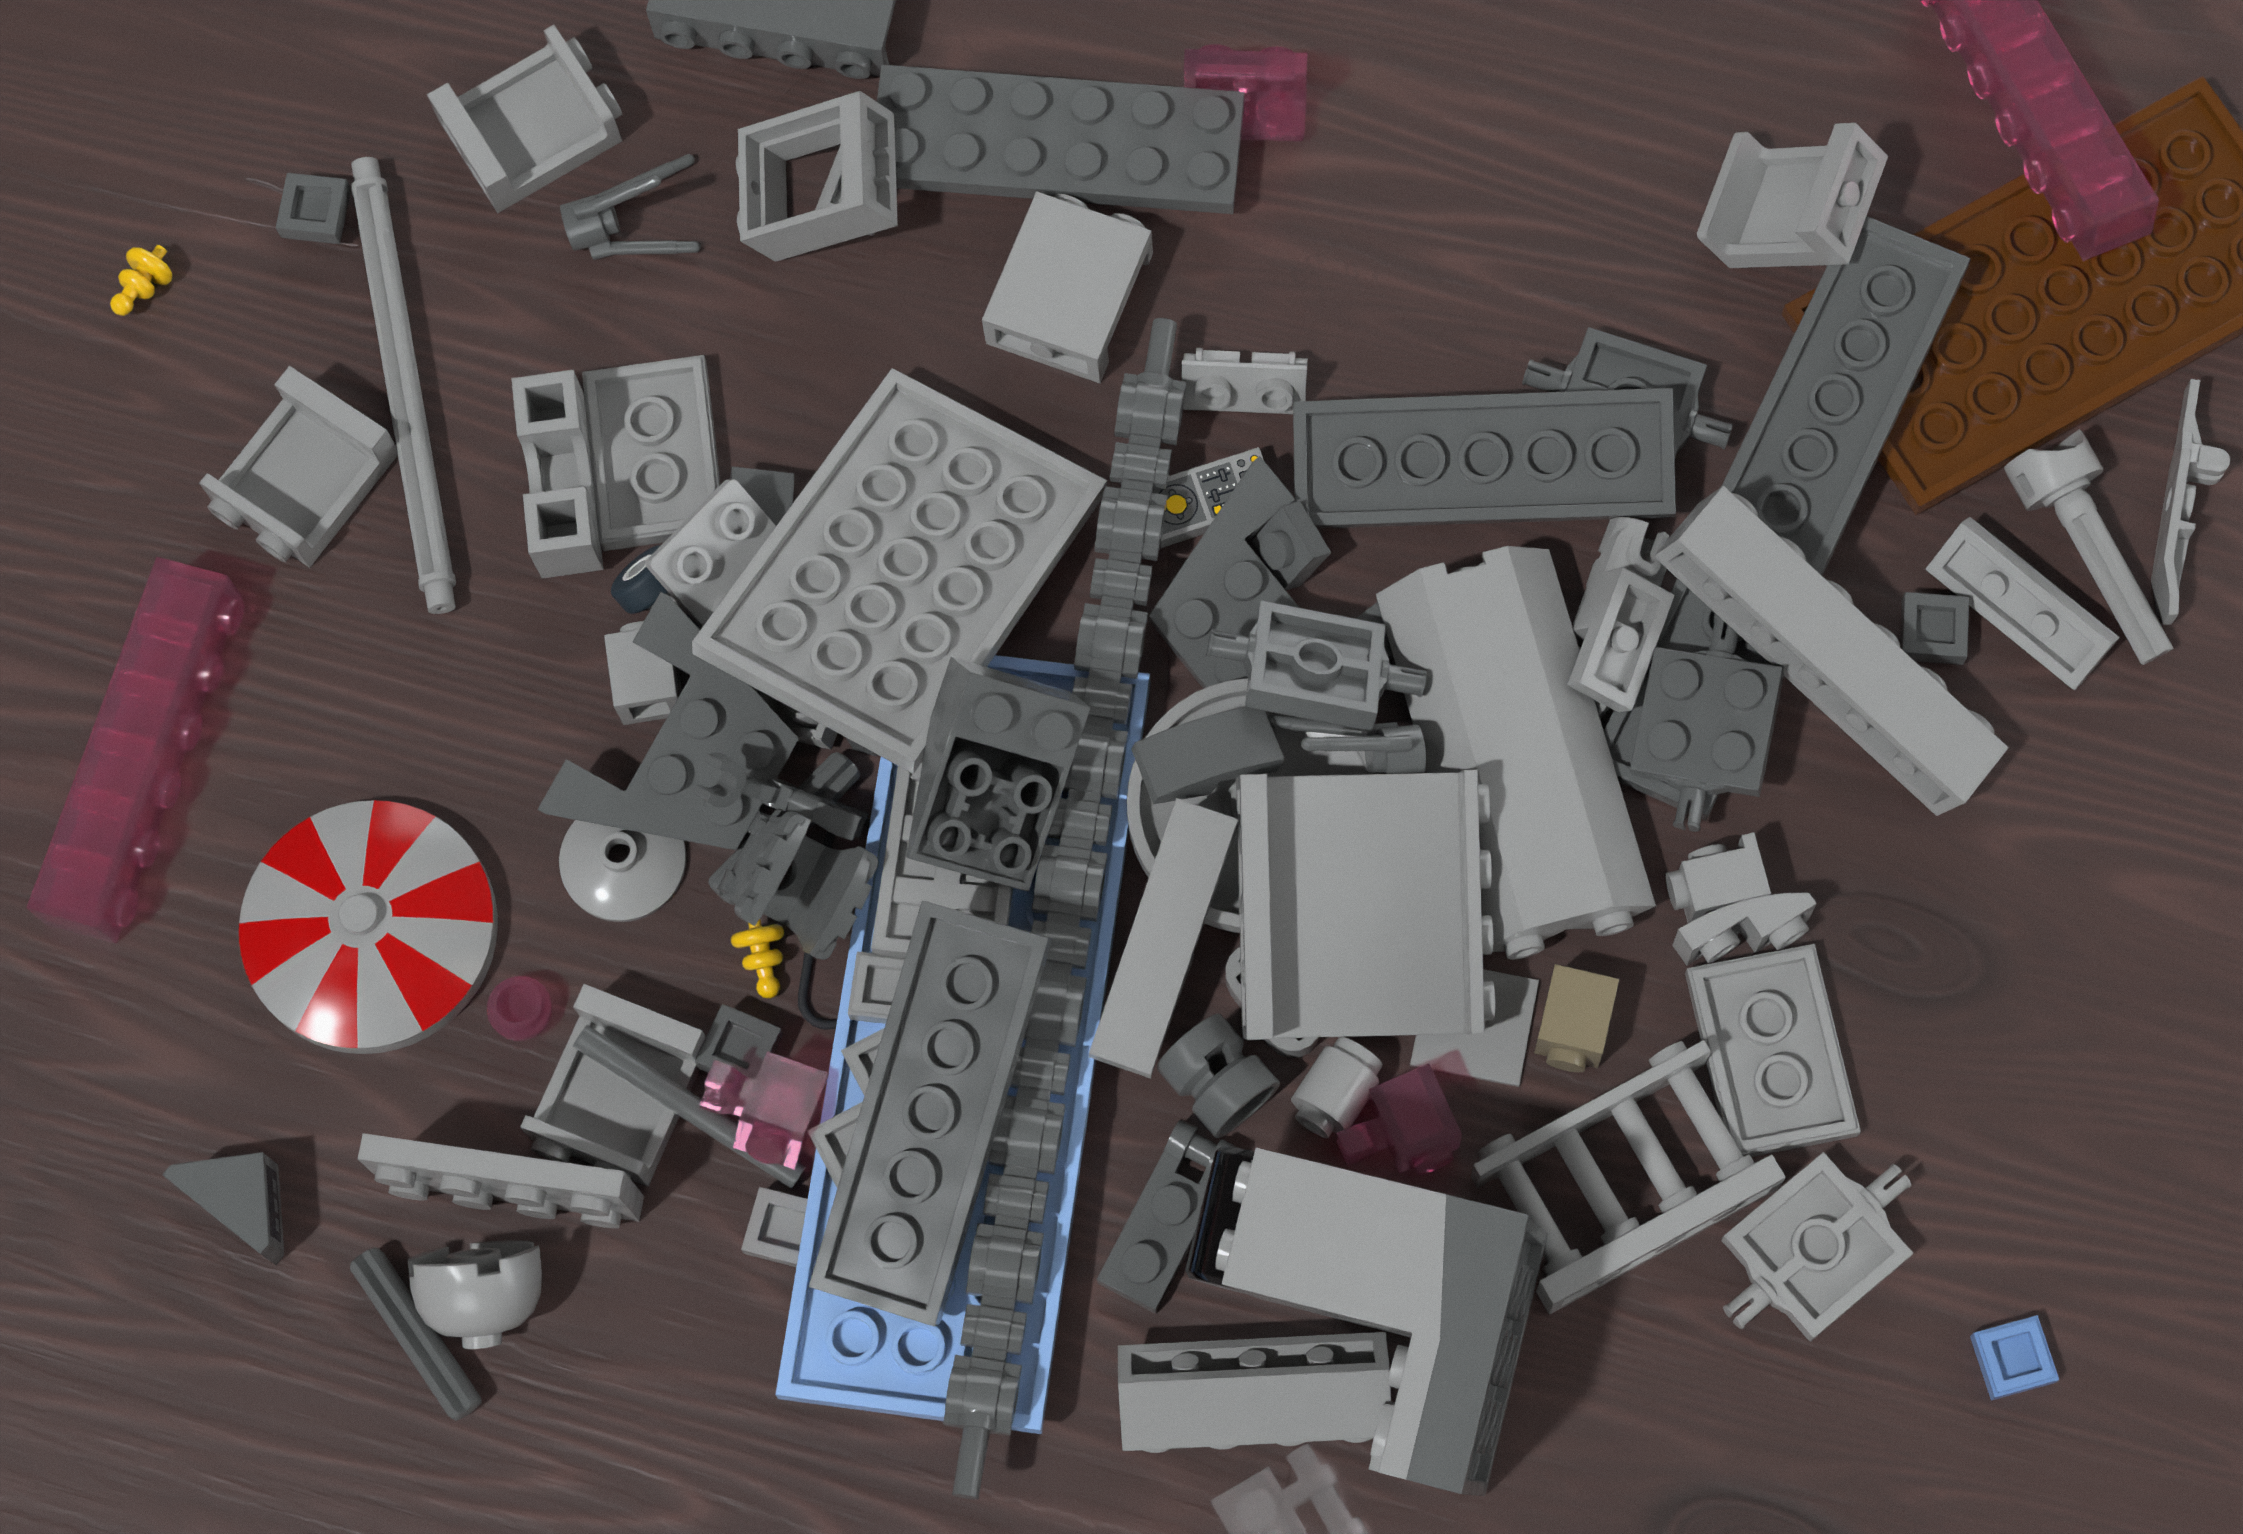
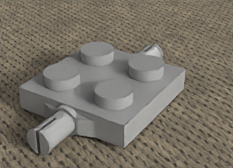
(1817, 1246)

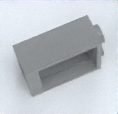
(867, 176)

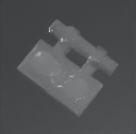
(1264, 1508)

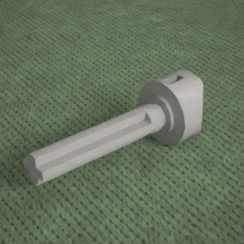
(2060, 481)

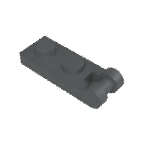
(1161, 1223)

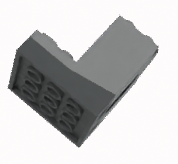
(1392, 1261)

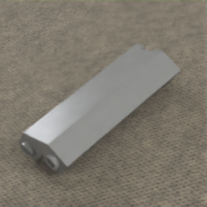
(1502, 706)

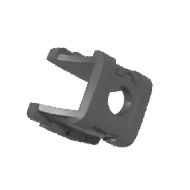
(819, 892)

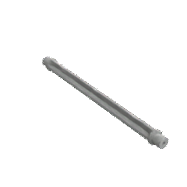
(403, 386)

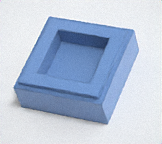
(2014, 1357)

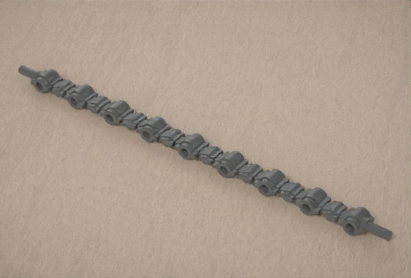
(1067, 889)

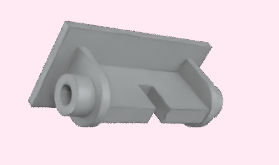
(1224, 384)

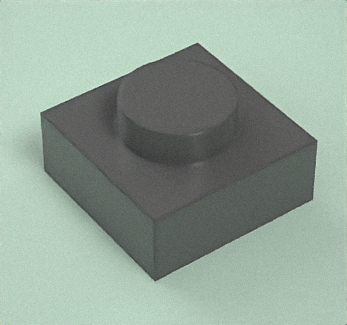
(313, 208)
(1291, 545)
(1934, 627)
(738, 1042)

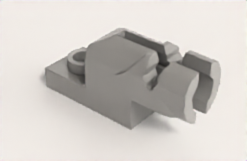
(1620, 615)

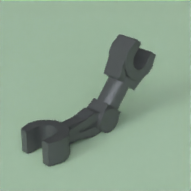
(779, 794)

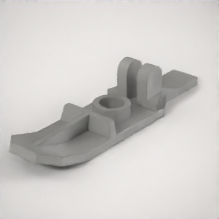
(2190, 463)

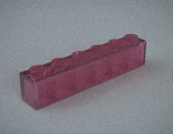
(2052, 120)
(137, 751)

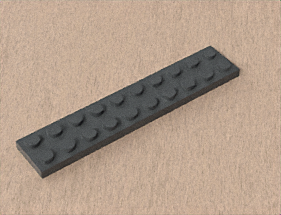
(1820, 427)

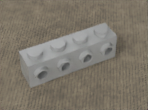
(1252, 1391)

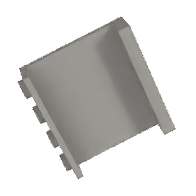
(1363, 905)

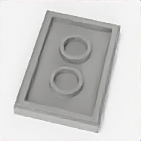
(650, 448)
(1773, 1051)

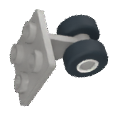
(699, 558)

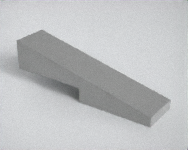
(1164, 938)

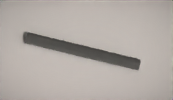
(672, 1097)

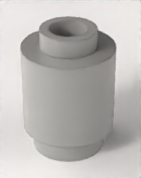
(1336, 1087)

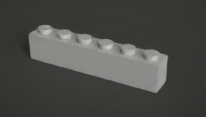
(1832, 651)

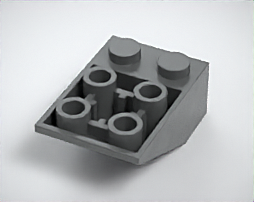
(993, 773)

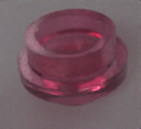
(519, 1008)

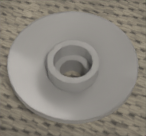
(626, 888)

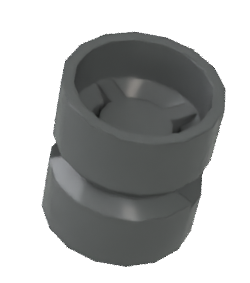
(1240, 1081)

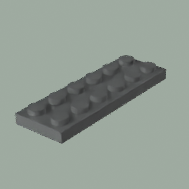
(1064, 138)
(1485, 458)
(930, 1113)

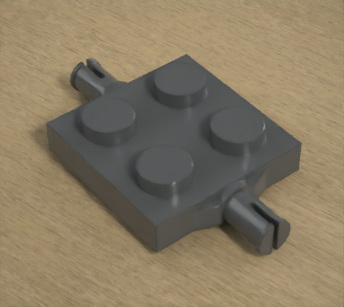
(1622, 364)
(1316, 665)
(1707, 723)

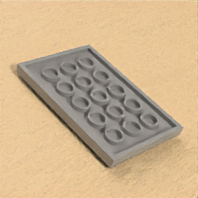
(893, 559)

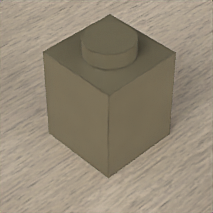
(1576, 1018)

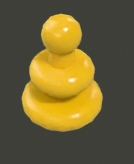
(136, 283)
(761, 956)

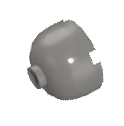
(477, 1289)

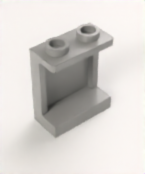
(530, 121)
(1792, 201)
(1066, 285)
(302, 471)
(599, 1114)

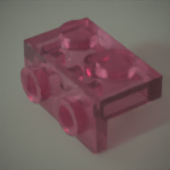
(1271, 83)

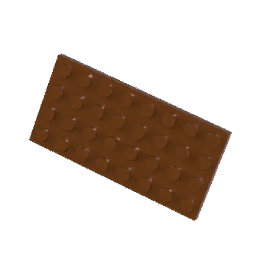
(2058, 338)

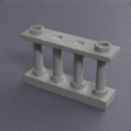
(1682, 1208)

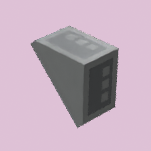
(239, 1194)

